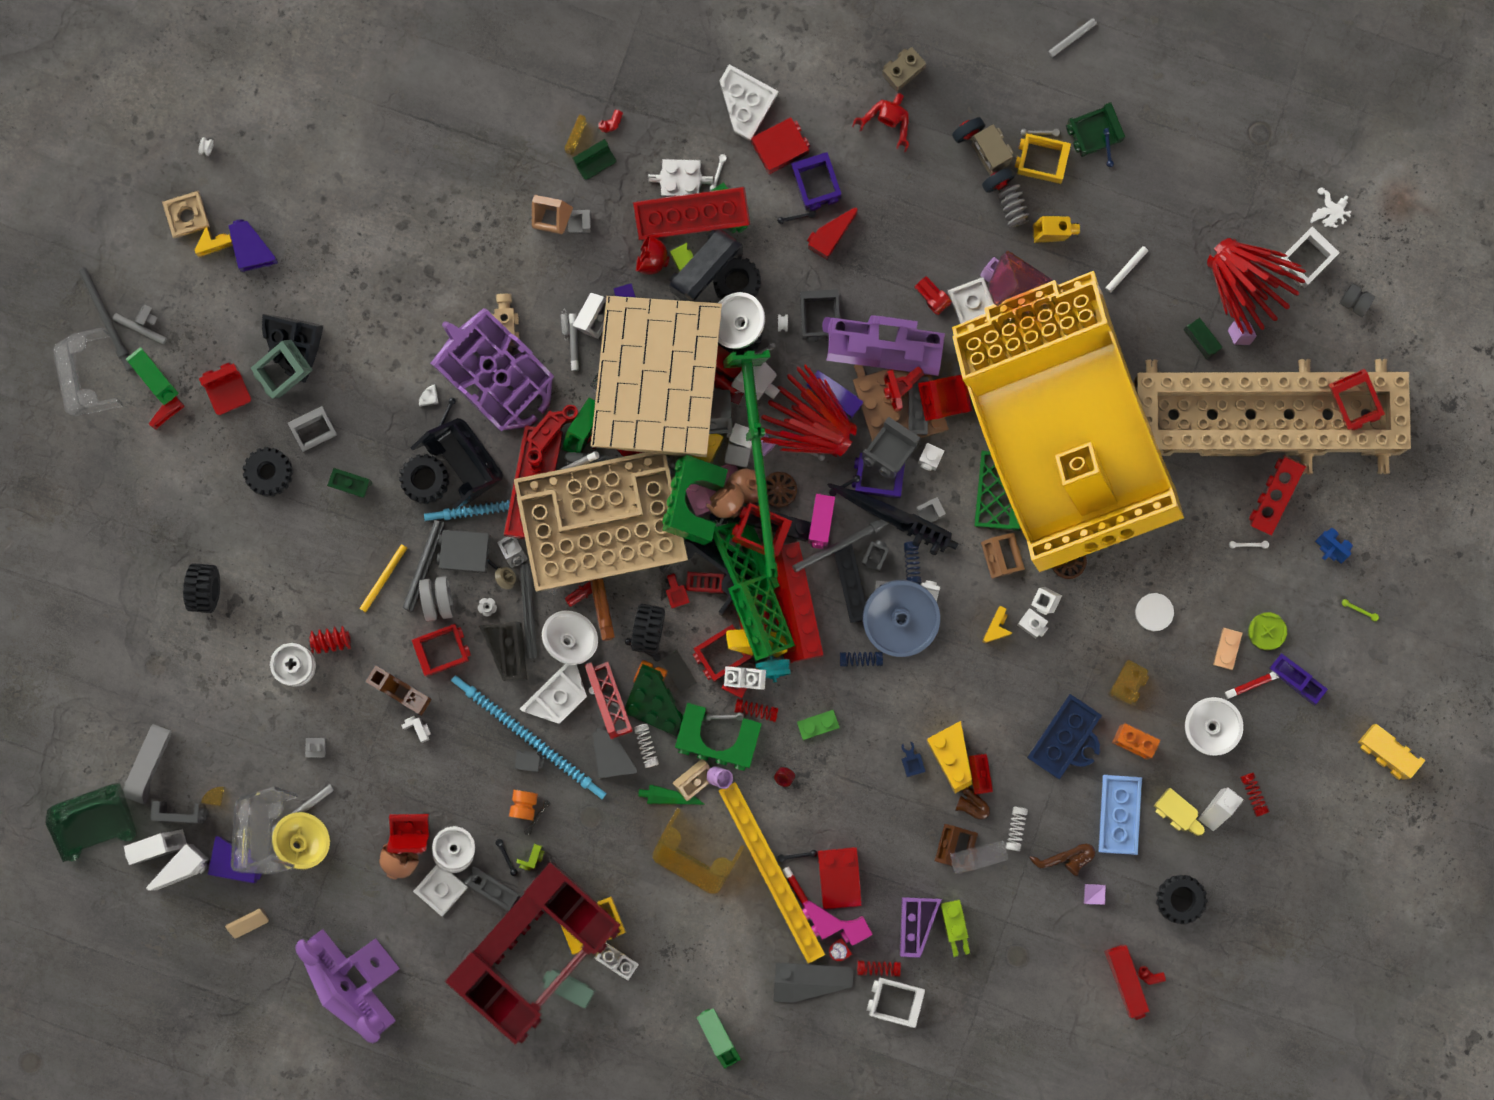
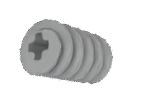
(1013, 206)

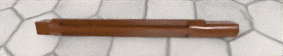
(602, 609)

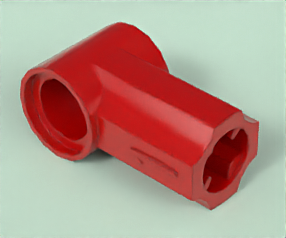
(936, 299)

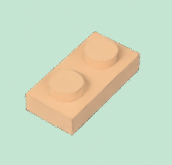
(1227, 648)

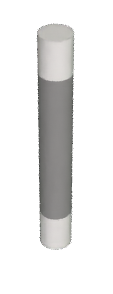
(573, 343)
(583, 461)

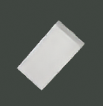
(744, 677)
(617, 962)

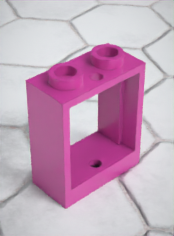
(821, 521)

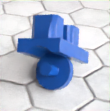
(1332, 547)

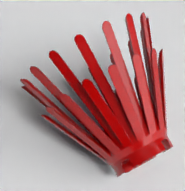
(1234, 264)
(821, 434)

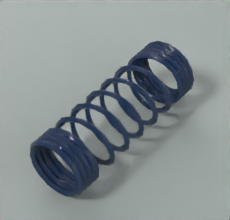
(908, 546)
(844, 659)

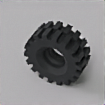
(270, 486)

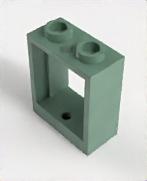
(296, 360)
(570, 988)

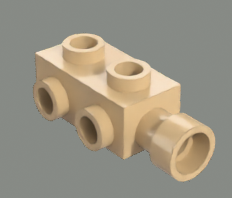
(504, 309)

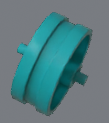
(775, 668)

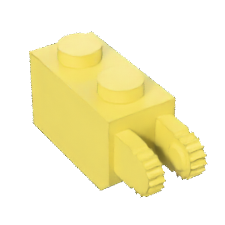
(1179, 812)

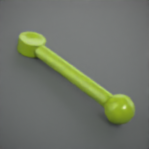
(1374, 617)

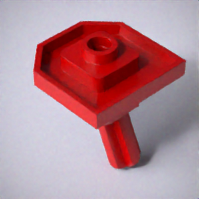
(900, 386)

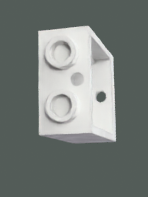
(1322, 245)
(916, 1005)

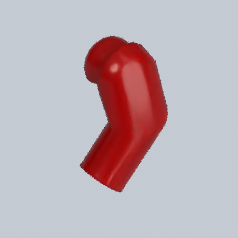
(612, 124)
(1150, 978)

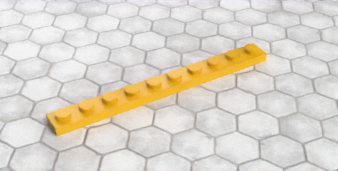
(771, 873)

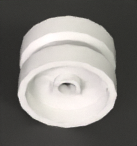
(285, 656)
(460, 840)

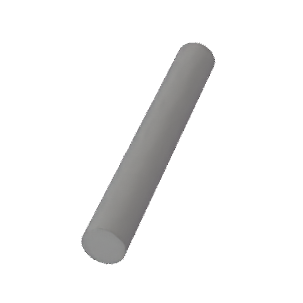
(1071, 38)
(138, 328)

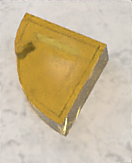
(214, 796)

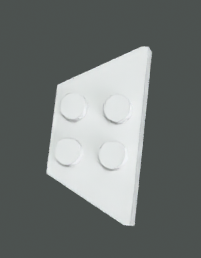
(558, 695)

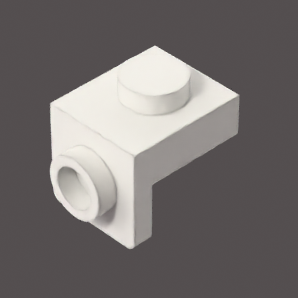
(421, 729)

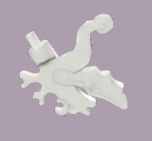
(1334, 210)

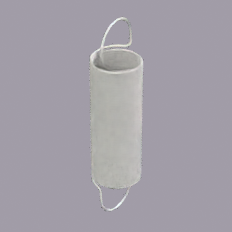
(564, 324)

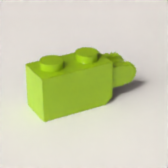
(955, 925)

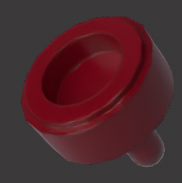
(784, 776)

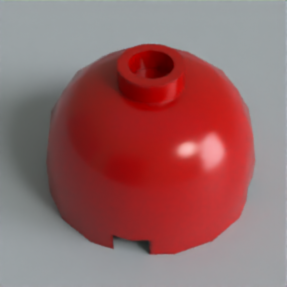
(653, 257)

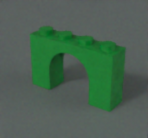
(678, 517)
(739, 754)

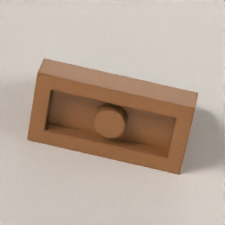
(541, 204)
(995, 557)

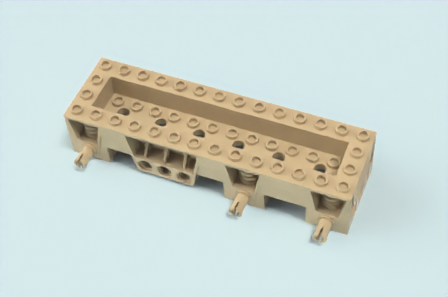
(1269, 396)

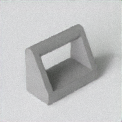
(308, 419)

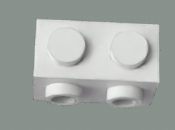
(591, 317)

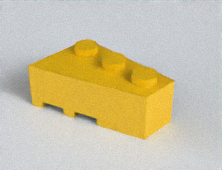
(1390, 753)

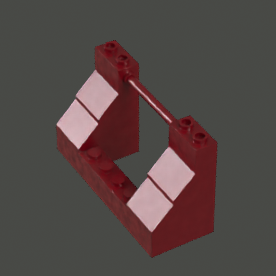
(490, 991)

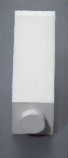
(1220, 808)
(155, 846)

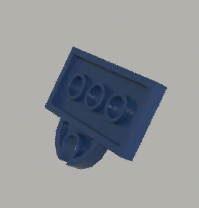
(1067, 738)

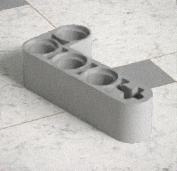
(138, 782)

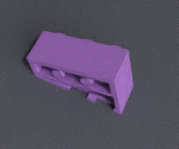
(916, 922)

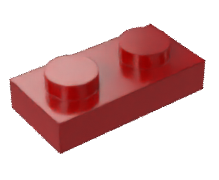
(980, 774)

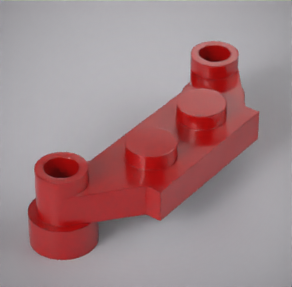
(546, 431)

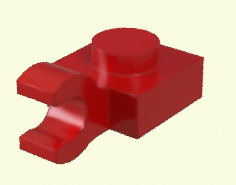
(677, 594)

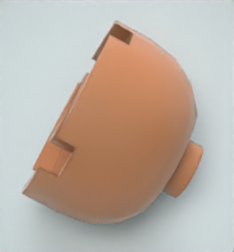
(747, 481)
(727, 501)
(398, 865)

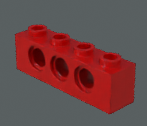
(1268, 523)

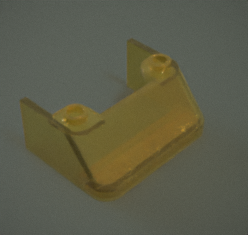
(670, 857)

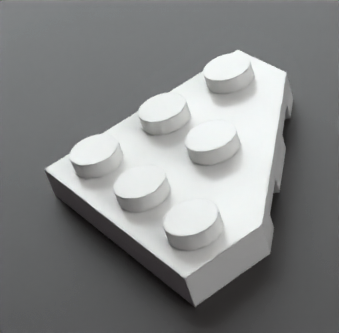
(746, 100)

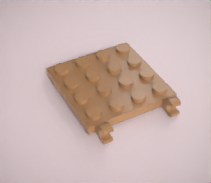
(878, 408)

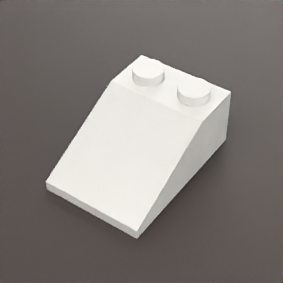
(185, 864)

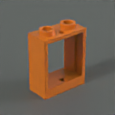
(1140, 742)

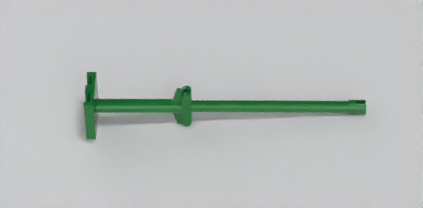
(754, 435)

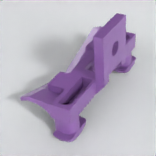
(860, 344)
(329, 969)

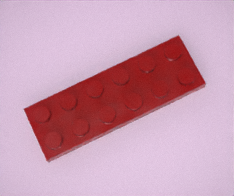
(692, 213)
(548, 464)

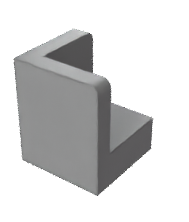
(579, 221)
(737, 456)
(931, 510)

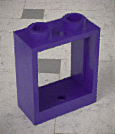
(810, 163)
(896, 493)

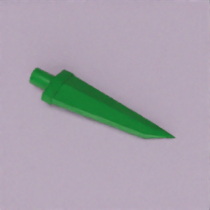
(661, 795)

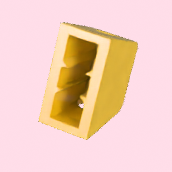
(1054, 229)

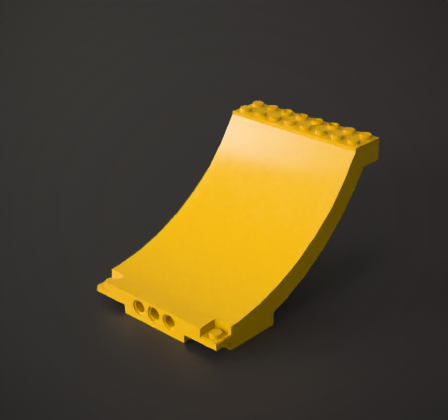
(1064, 421)

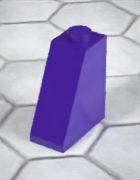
(249, 248)
(221, 863)

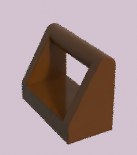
(949, 841)

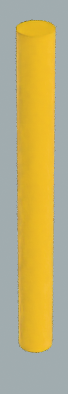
(383, 578)

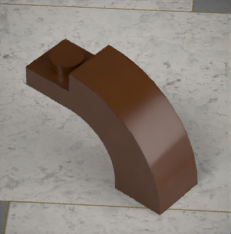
(398, 690)

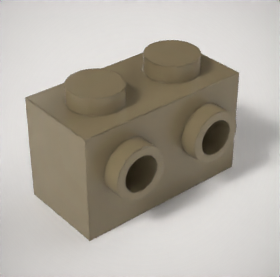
(903, 68)

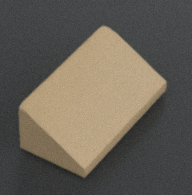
(692, 780)
(247, 923)

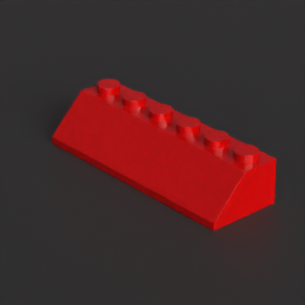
(797, 606)

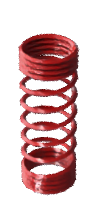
(738, 709)
(1261, 810)
(861, 970)

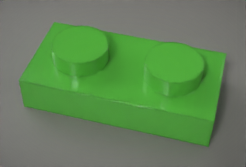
(818, 725)

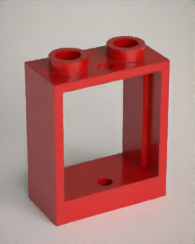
(1349, 382)
(779, 538)
(700, 658)
(423, 659)

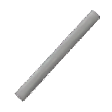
(313, 801)

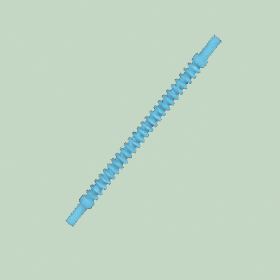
(447, 514)
(586, 782)

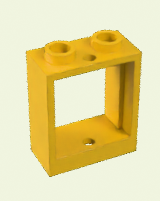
(1062, 146)

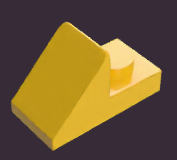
(207, 245)
(994, 631)

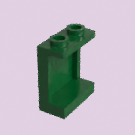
(1089, 130)

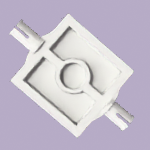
(680, 177)

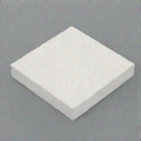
(970, 299)
(440, 890)

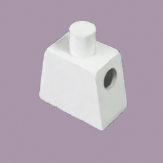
(763, 381)

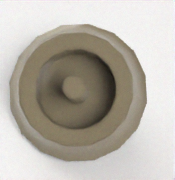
(505, 577)

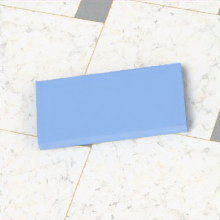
(1120, 814)

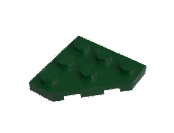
(653, 702)

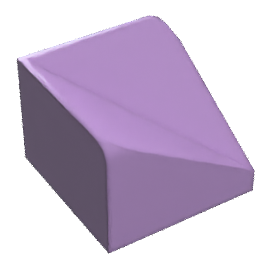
(1239, 338)
(1094, 894)

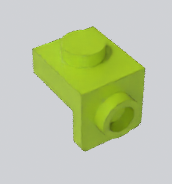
(535, 857)

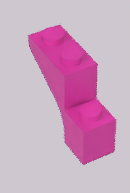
(827, 924)

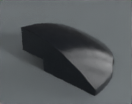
(303, 334)

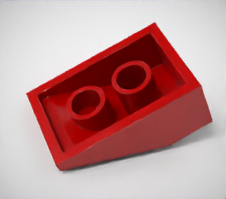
(839, 878)

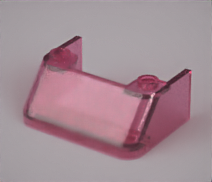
(1014, 277)

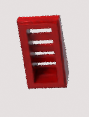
(166, 412)
(690, 580)

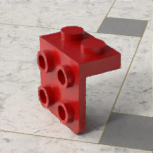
(225, 388)
(408, 833)

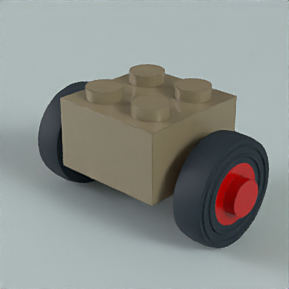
(991, 151)

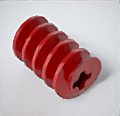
(330, 640)

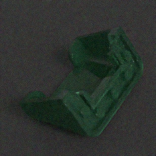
(89, 821)

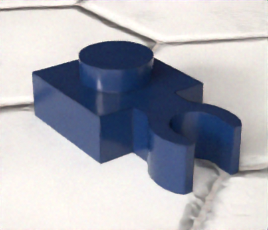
(912, 763)

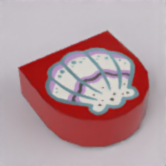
(839, 950)

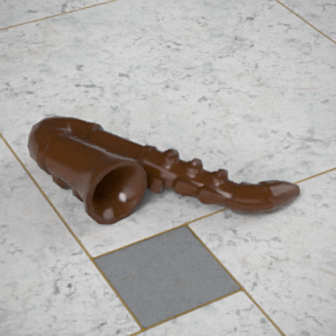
(973, 804)
(1078, 858)

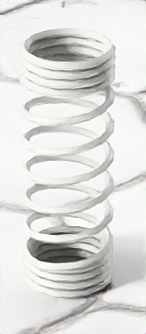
(639, 730)
(1017, 846)

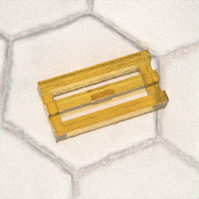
(575, 134)

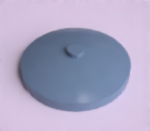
(901, 618)

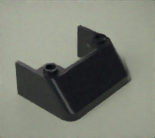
(705, 265)
(465, 456)
(712, 554)

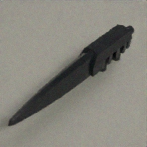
(902, 520)

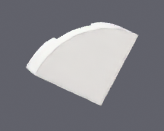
(429, 397)

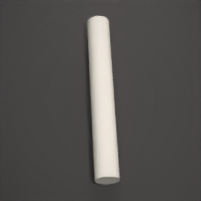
(1127, 268)

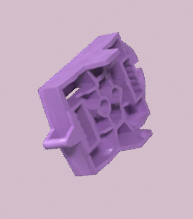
(522, 371)

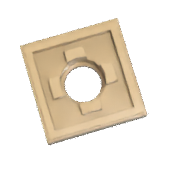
(174, 208)

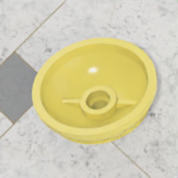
(308, 833)

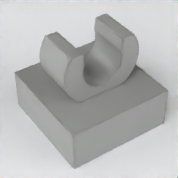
(145, 316)
(315, 748)

